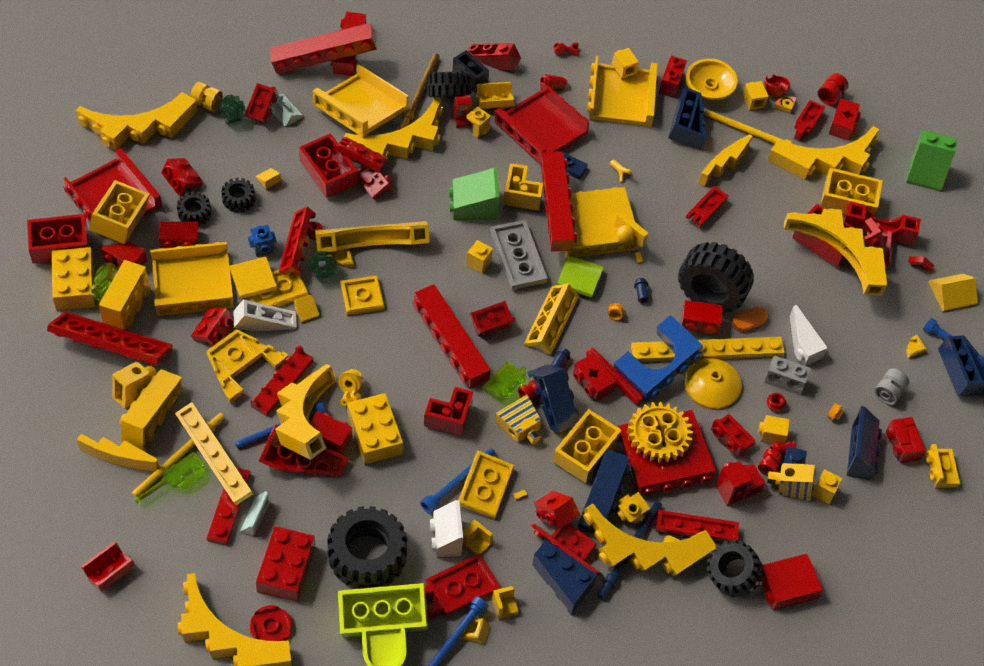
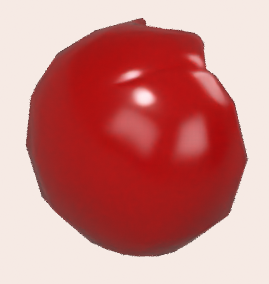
(776, 85)

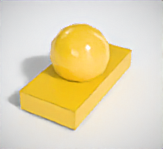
(630, 230)

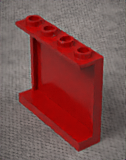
(543, 123)
(92, 187)
(689, 469)

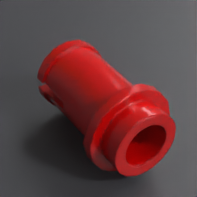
(781, 447)

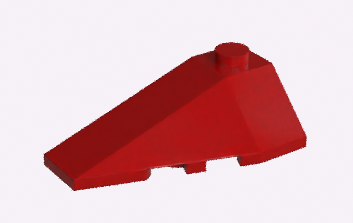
(284, 459)

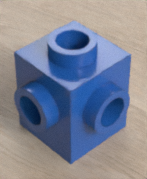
(262, 240)

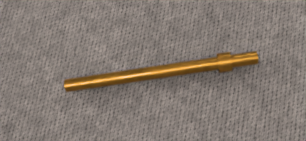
(409, 114)

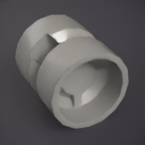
(891, 386)

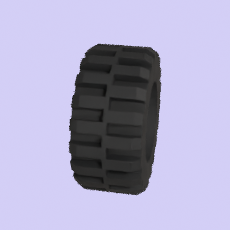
(732, 275)
(367, 523)

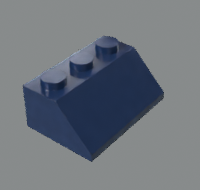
(863, 445)

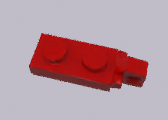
(808, 119)

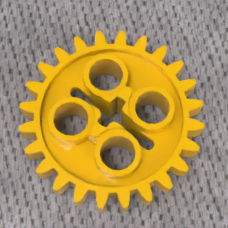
(675, 429)

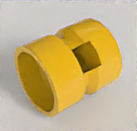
(207, 97)

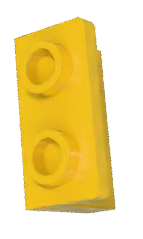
(495, 95)
(942, 467)

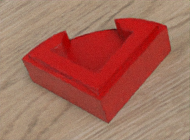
(922, 261)

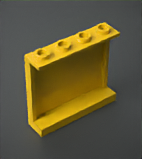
(622, 99)
(362, 102)
(595, 222)
(191, 278)

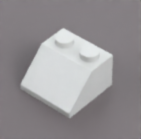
(447, 530)

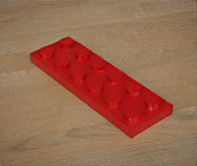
(110, 338)

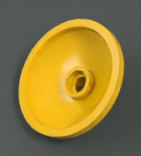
(712, 79)
(711, 391)

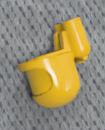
(350, 383)

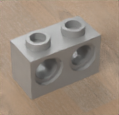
(787, 375)

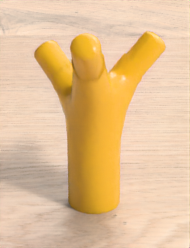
(620, 169)

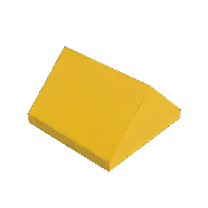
(955, 291)

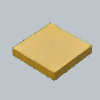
(253, 277)
(362, 295)

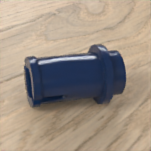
(642, 291)
(562, 356)

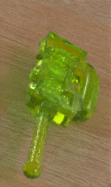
(175, 475)

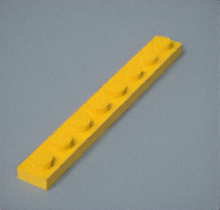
(713, 348)

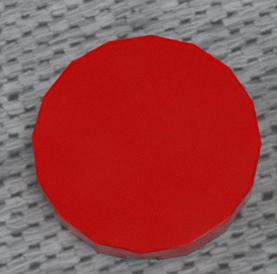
(271, 624)

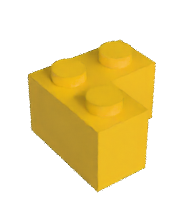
(520, 191)

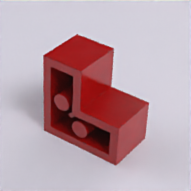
(449, 416)
(739, 482)

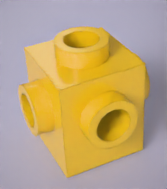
(637, 503)

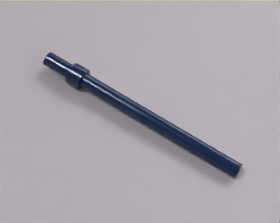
(612, 578)

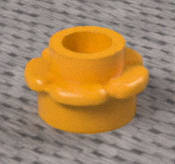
(616, 311)
(835, 412)

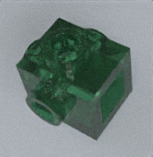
(232, 115)
(322, 271)

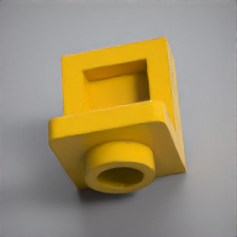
(480, 120)

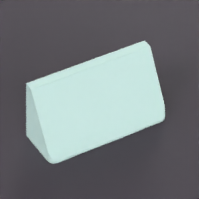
(285, 111)
(255, 514)

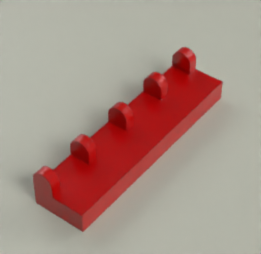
(296, 241)
(289, 373)

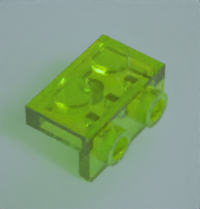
(102, 280)
(505, 381)

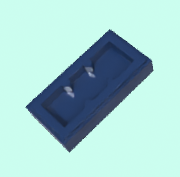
(575, 167)

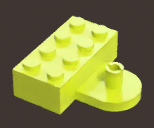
(383, 619)

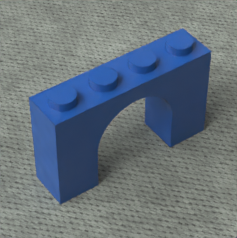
(649, 380)

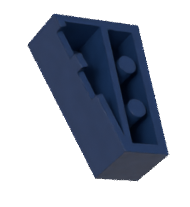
(688, 120)
(963, 366)
(556, 396)
(564, 575)

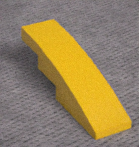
(726, 158)
(123, 455)

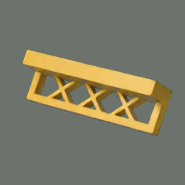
(555, 318)

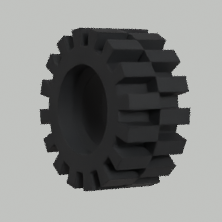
(238, 186)
(190, 201)

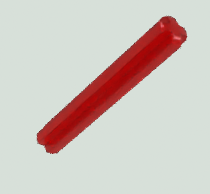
(622, 383)

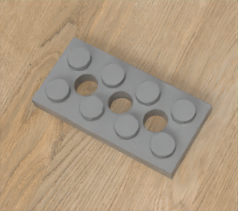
(512, 263)

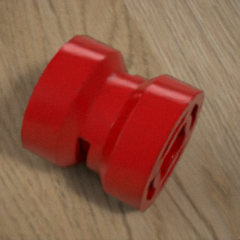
(528, 390)
(770, 461)

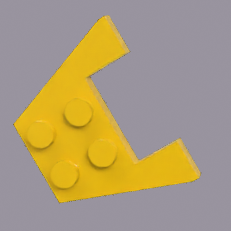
(236, 354)

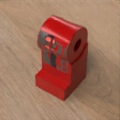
(461, 108)

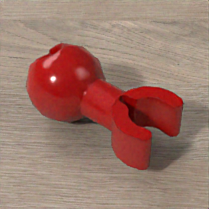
(560, 48)

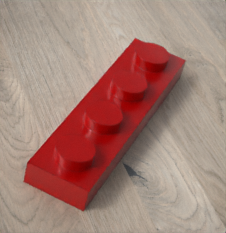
(225, 515)
(691, 525)

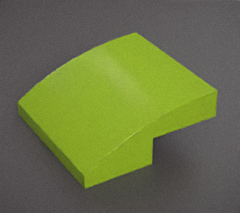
(581, 275)

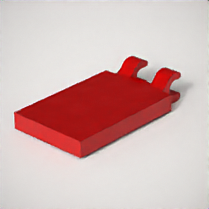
(458, 586)

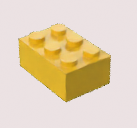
(846, 186)
(119, 212)
(72, 278)
(125, 295)
(375, 428)
(586, 445)

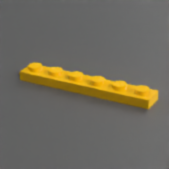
(214, 453)

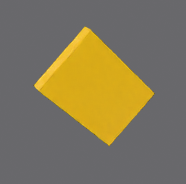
(288, 290)
(485, 484)

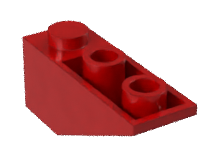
(496, 55)

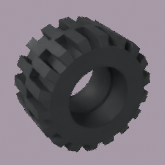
(449, 84)
(728, 553)

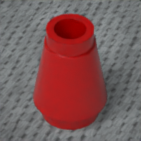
(553, 81)

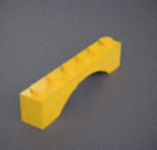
(372, 235)

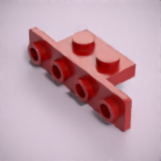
(571, 541)

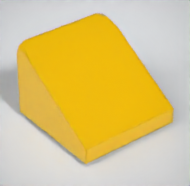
(269, 178)
(306, 308)
(477, 631)

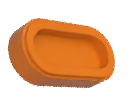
(750, 319)

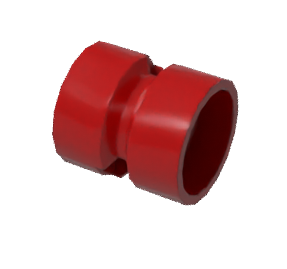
(833, 89)

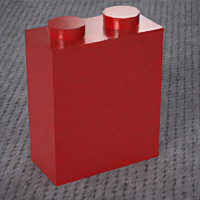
(790, 582)

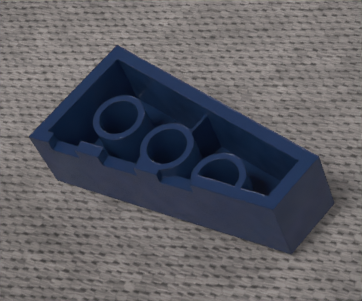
(607, 486)

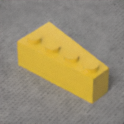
(150, 409)

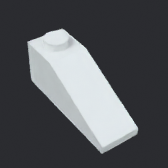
(262, 317)
(806, 341)

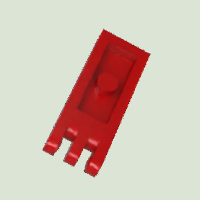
(361, 153)
(707, 206)

